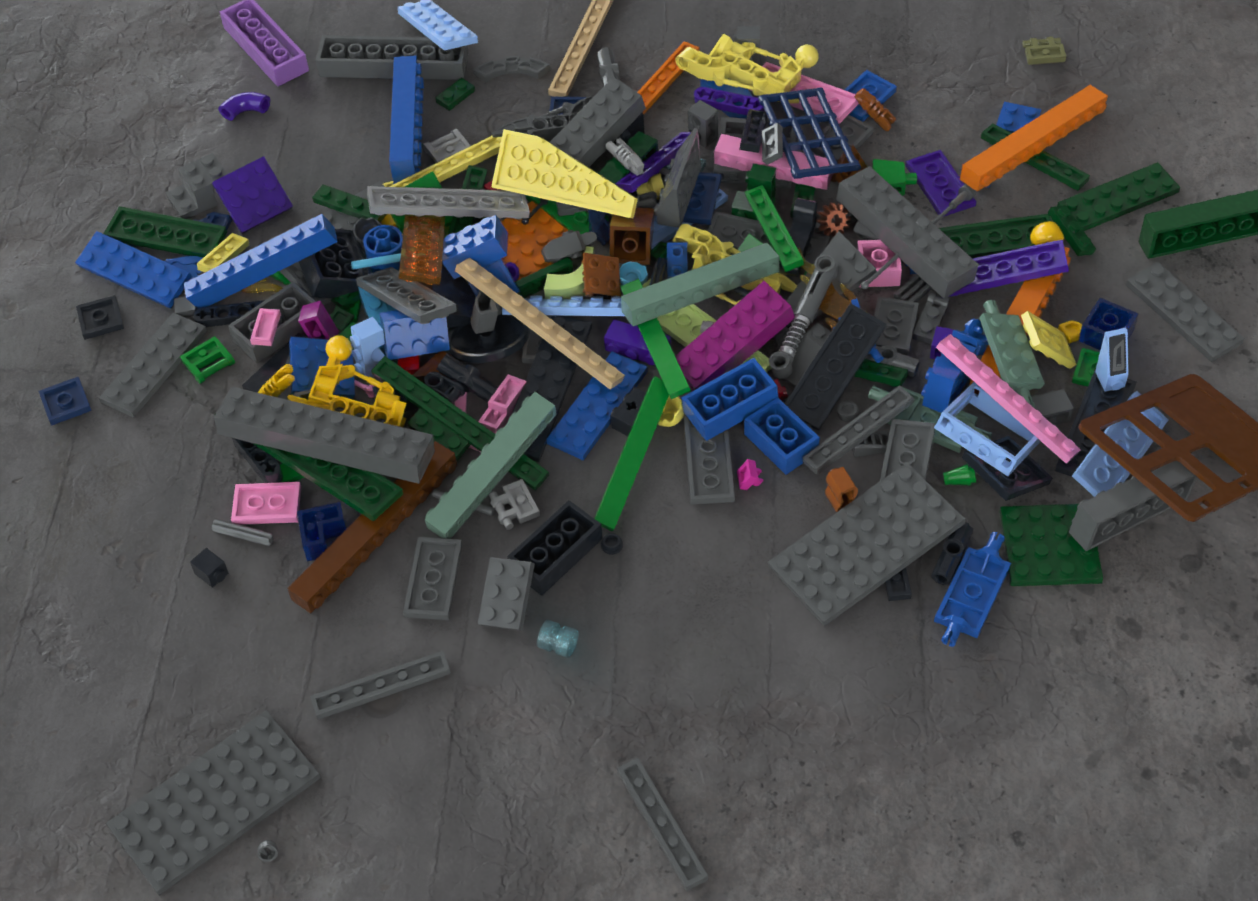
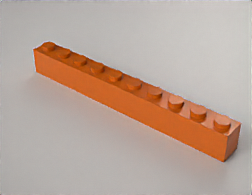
(1033, 138)
(1032, 298)

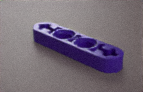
(730, 99)

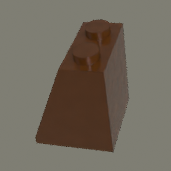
(631, 237)

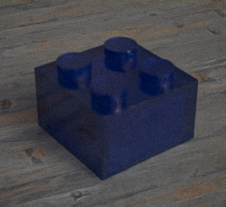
(1104, 318)

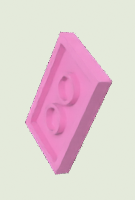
(266, 503)

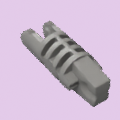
(625, 156)

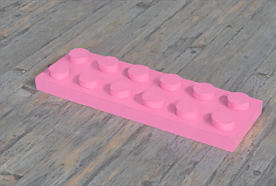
(840, 101)

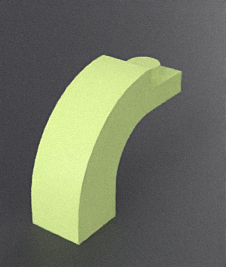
(568, 284)

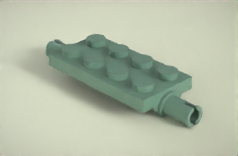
(1011, 351)
(920, 413)

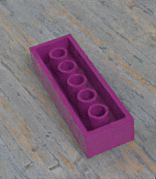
(735, 336)

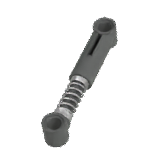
(804, 314)

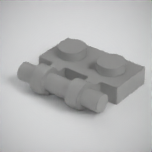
(521, 504)

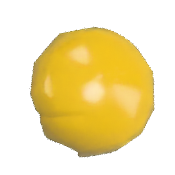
(1045, 233)

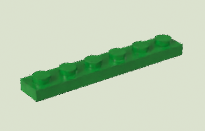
(774, 228)

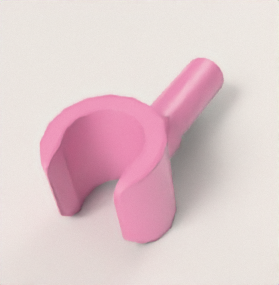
(368, 389)

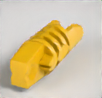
(278, 382)

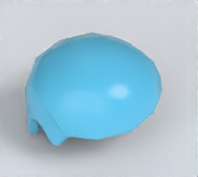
(631, 271)

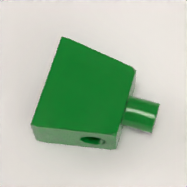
(894, 174)

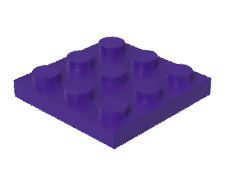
(252, 195)

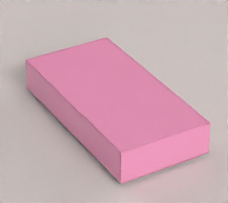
(265, 327)

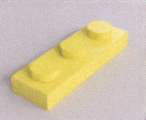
(225, 251)

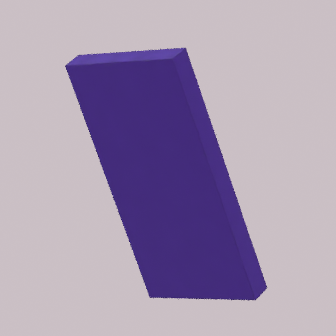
(938, 181)

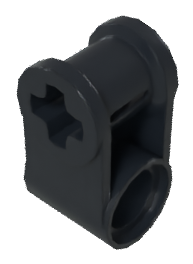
(444, 386)

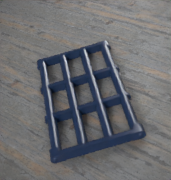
(803, 144)

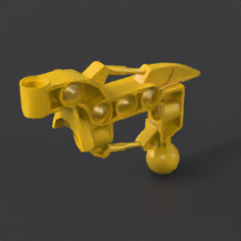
(386, 405)

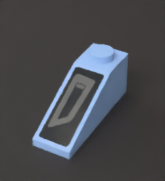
(1113, 360)

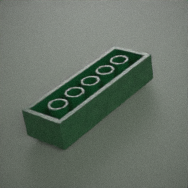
(1199, 224)

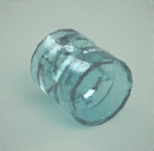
(556, 638)

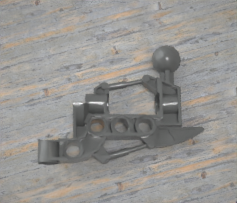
(546, 125)

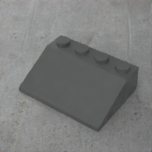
(679, 183)

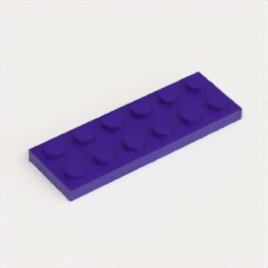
(1018, 266)

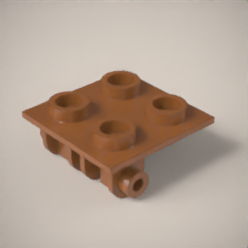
(601, 275)

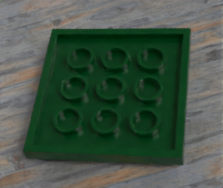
(1043, 548)

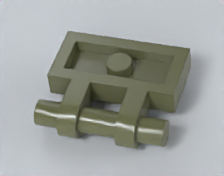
(1044, 50)

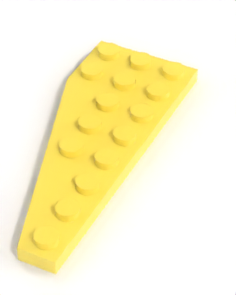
(542, 170)

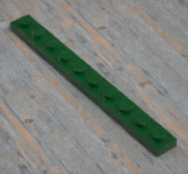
(452, 417)

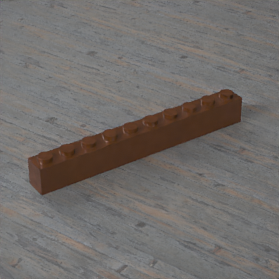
(365, 535)

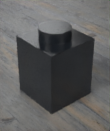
(209, 567)

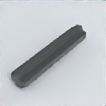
(242, 532)

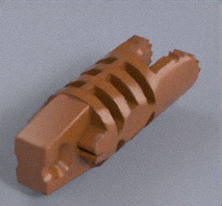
(875, 109)

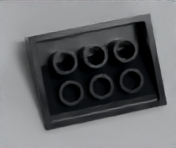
(330, 269)
(460, 293)

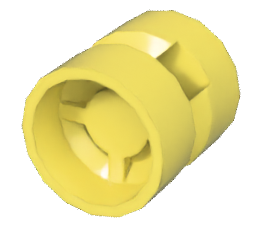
(654, 184)

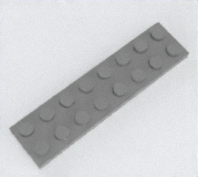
(446, 202)

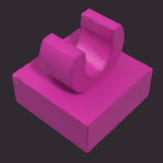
(748, 475)

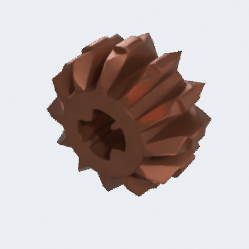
(840, 219)

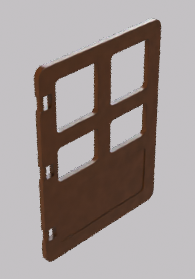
(1213, 424)

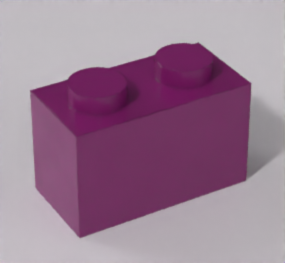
(317, 321)

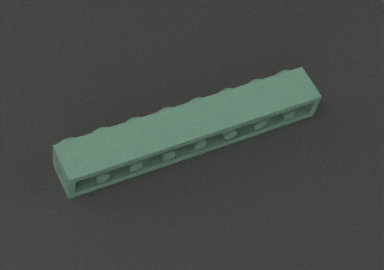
(699, 284)
(490, 466)

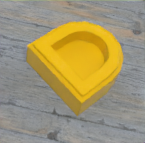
(1071, 330)

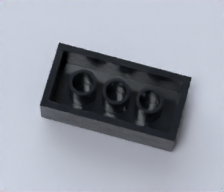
(558, 545)

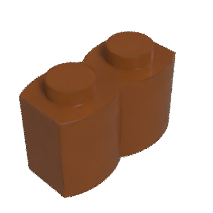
(840, 488)

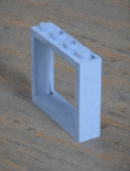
(976, 442)

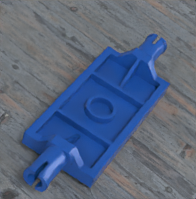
(973, 591)

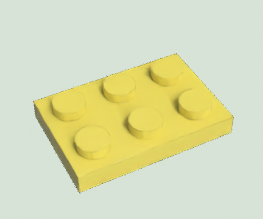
(1048, 340)

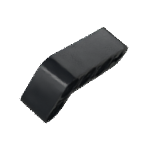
(802, 229)
(260, 461)

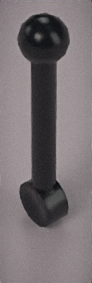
(542, 202)

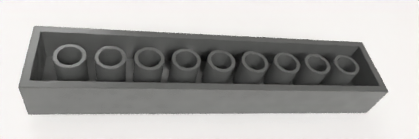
(325, 434)

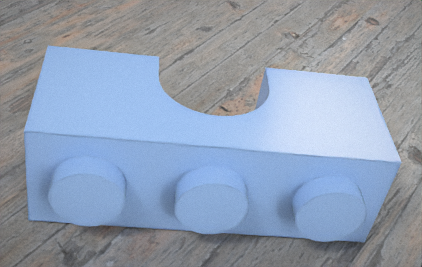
(366, 340)

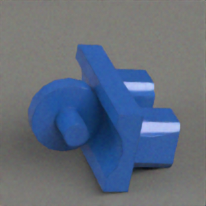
(676, 258)
(973, 336)

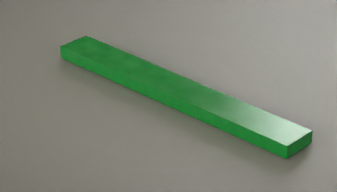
(660, 350)
(632, 455)

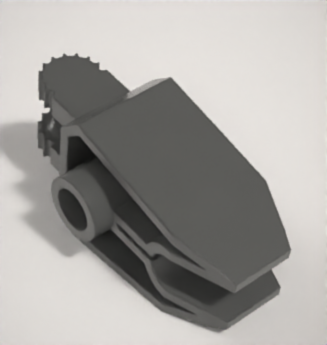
(570, 245)

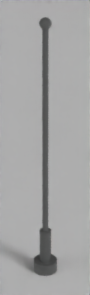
(965, 193)

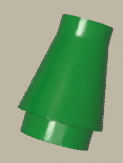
(960, 476)

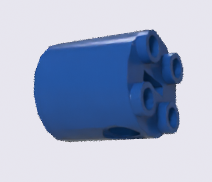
(383, 241)

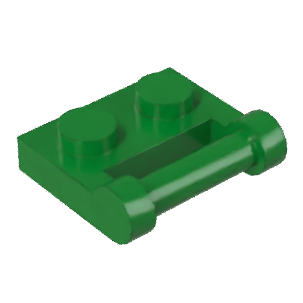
(204, 355)

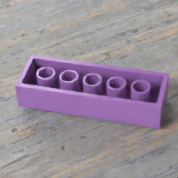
(264, 41)

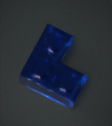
(318, 525)

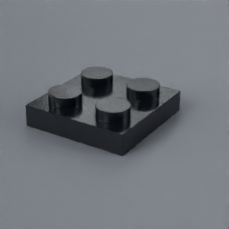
(99, 317)

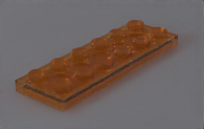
(422, 249)

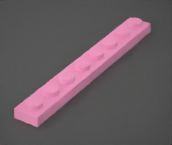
(1008, 398)

